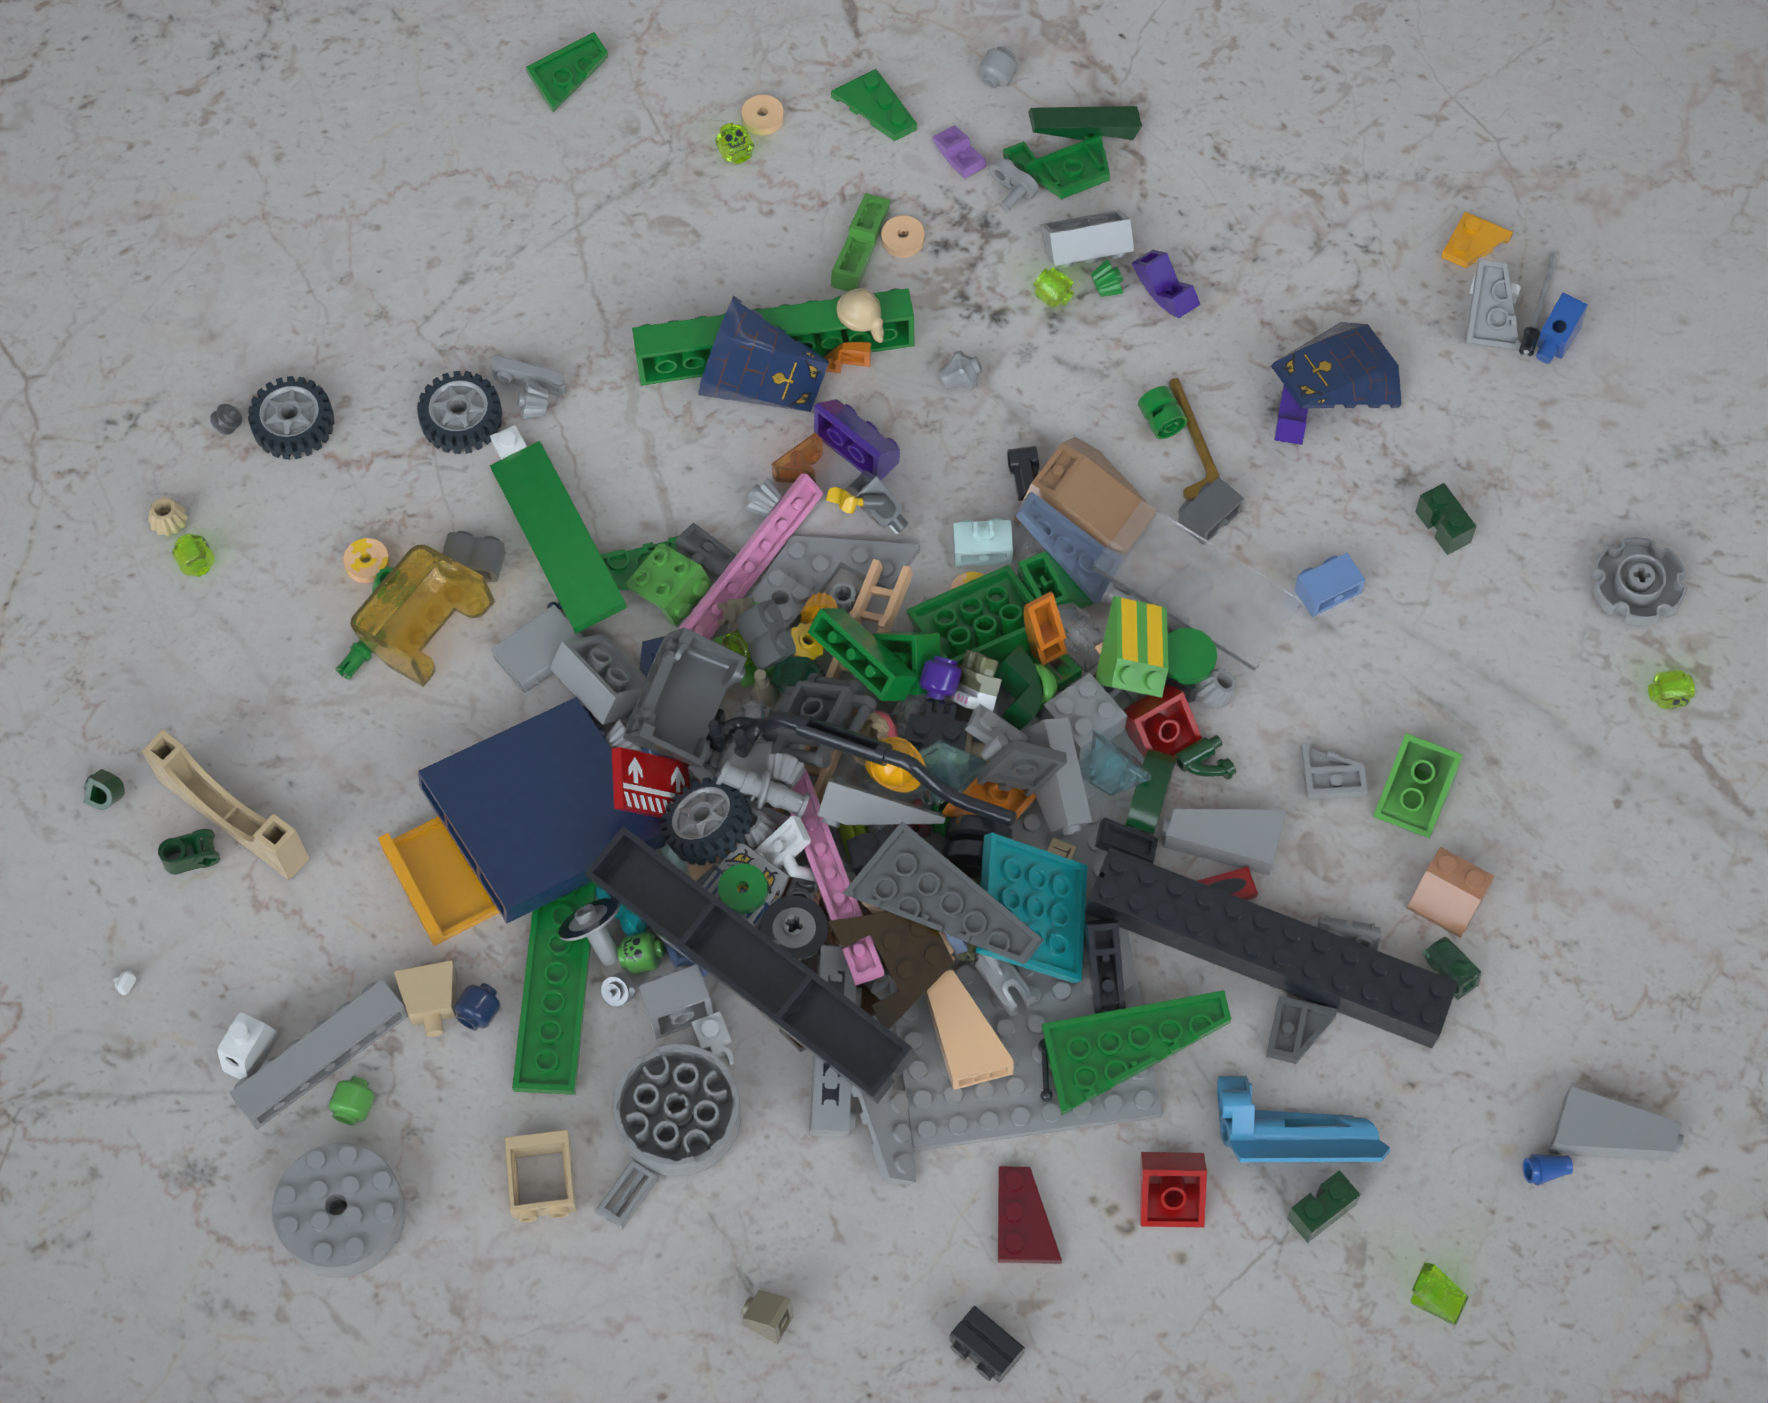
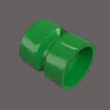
(1162, 411)

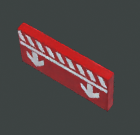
(646, 781)

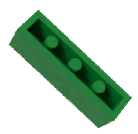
(862, 654)

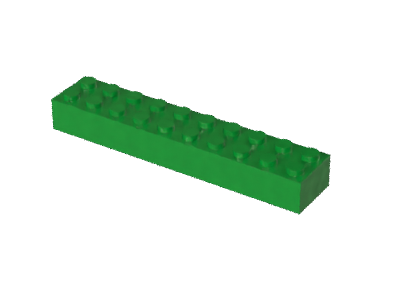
(683, 347)

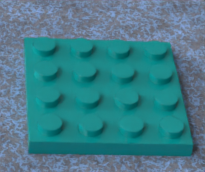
(1046, 896)

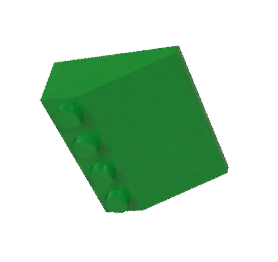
(977, 616)

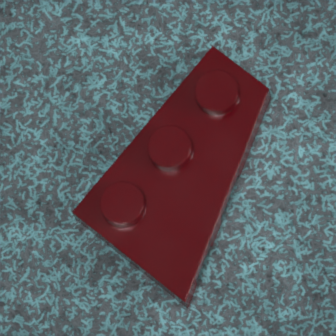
(1022, 1220)

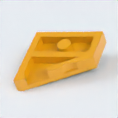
(1473, 240)

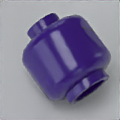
(940, 677)

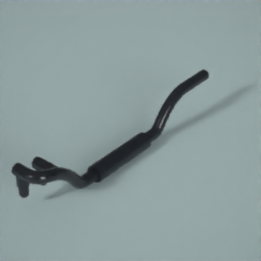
(748, 729)

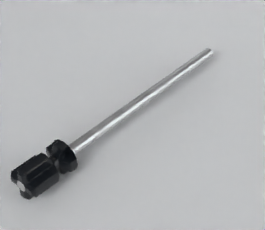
(1531, 333)

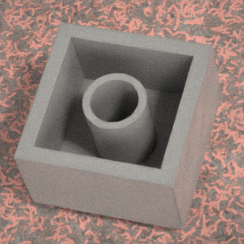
(1088, 710)
(675, 1000)

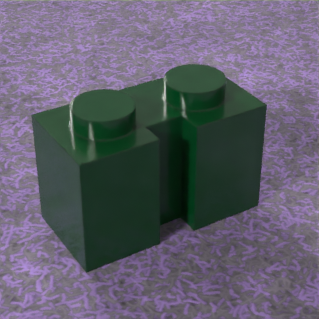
(1444, 512)
(1333, 1200)

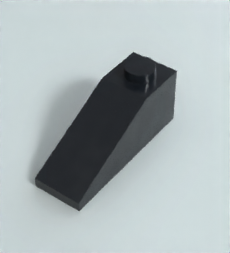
(1105, 964)

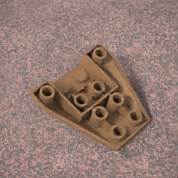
(1086, 490)

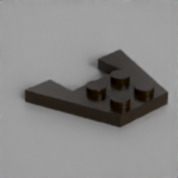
(909, 951)

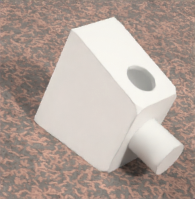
(247, 1044)

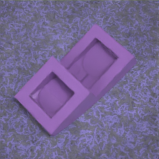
(958, 152)

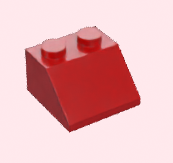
(1162, 722)
(1172, 1189)

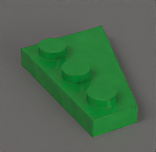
(567, 69)
(624, 563)

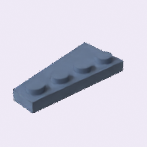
(1065, 543)

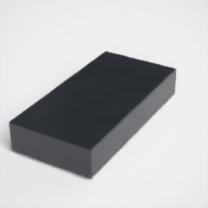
(1126, 840)

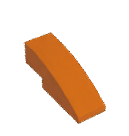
(1044, 629)

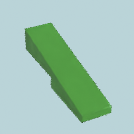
(860, 242)

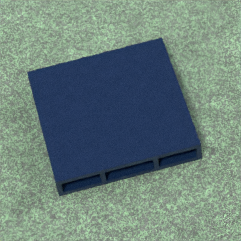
(533, 807)

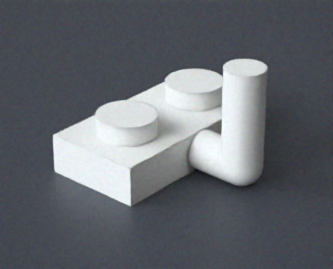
(785, 845)

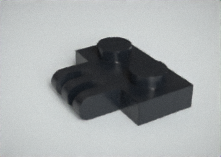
(936, 726)

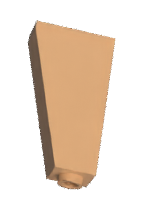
(964, 1035)

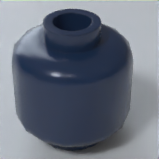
(477, 1006)

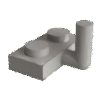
(992, 731)

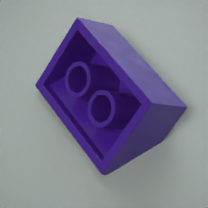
(855, 439)

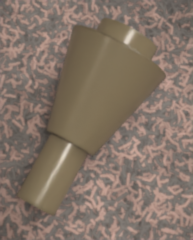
(763, 689)

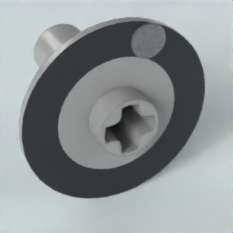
(590, 923)
(796, 925)

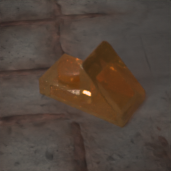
(797, 460)

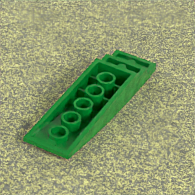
(558, 537)

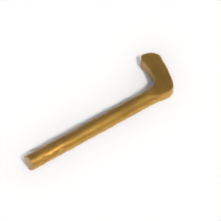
(1212, 473)

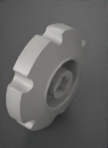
(1639, 581)

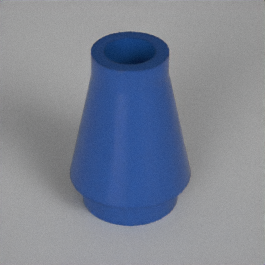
(1544, 1168)

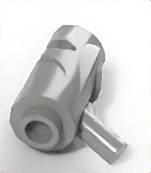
(1001, 976)

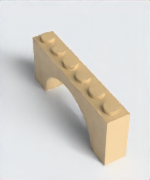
(266, 838)

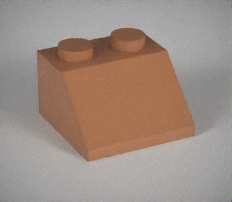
(1450, 892)

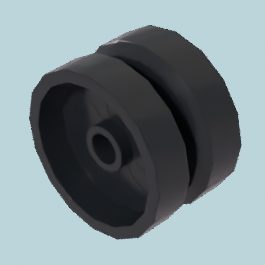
(966, 840)

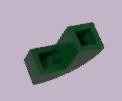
(1023, 683)
(1150, 795)

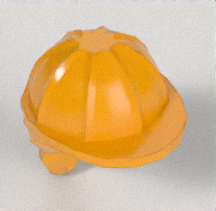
(892, 776)

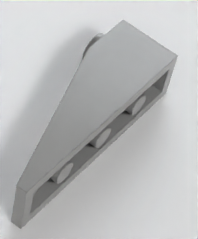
(860, 806)

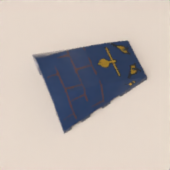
(761, 363)
(1341, 368)

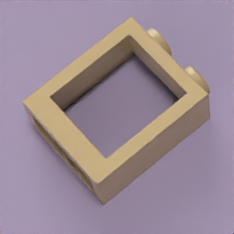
(536, 1145)

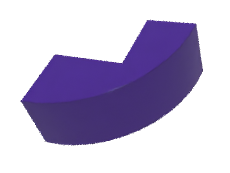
(1162, 284)
(1291, 420)

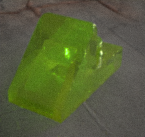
(1438, 1294)

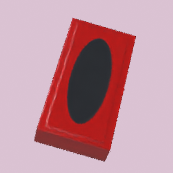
(1234, 882)

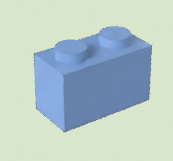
(1329, 584)

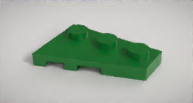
(878, 103)

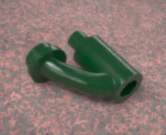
(1191, 757)

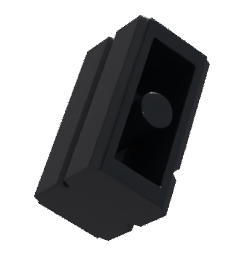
(986, 1345)

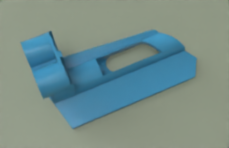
(1277, 1135)

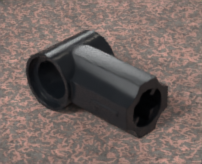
(1024, 466)

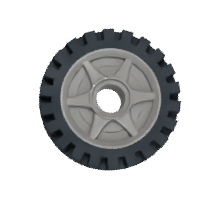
(455, 394)
(287, 399)
(706, 821)

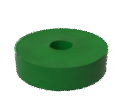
(743, 875)

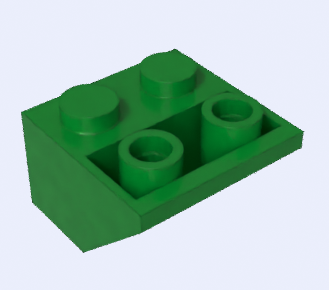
(1044, 575)

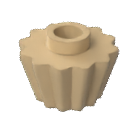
(166, 516)

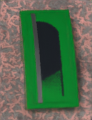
(1063, 669)

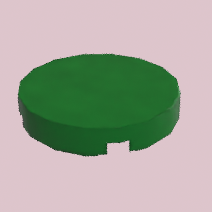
(1190, 655)

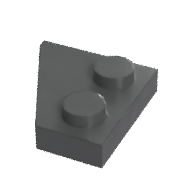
(1297, 1028)

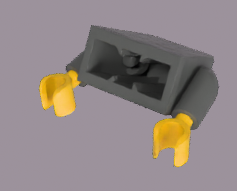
(871, 497)

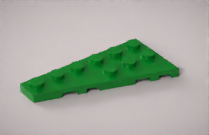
(1112, 1046)

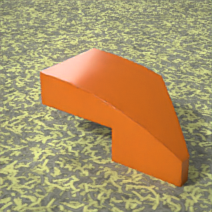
(850, 354)

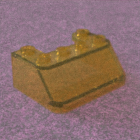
(415, 605)

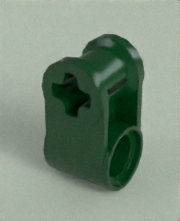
(190, 850)

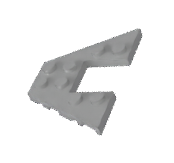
(818, 559)

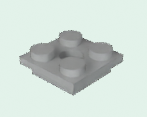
(780, 585)

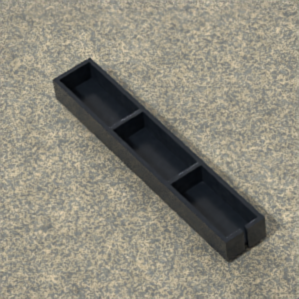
(1272, 948)
(751, 964)

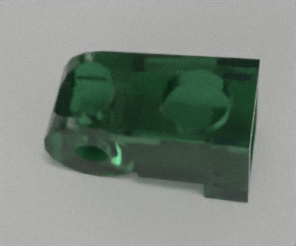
(1452, 963)

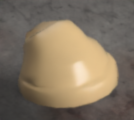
(861, 312)

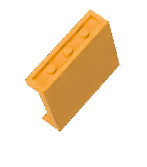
(437, 880)

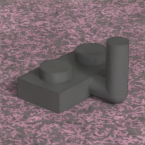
(705, 549)

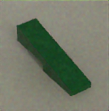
(1074, 122)

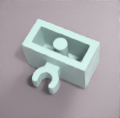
(982, 542)

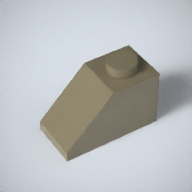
(768, 1315)

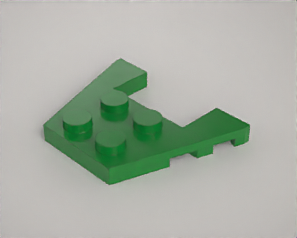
(1067, 169)

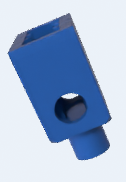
(1560, 328)

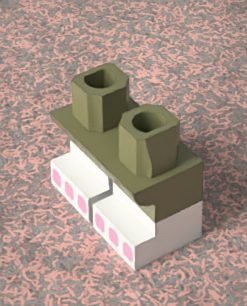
(977, 681)

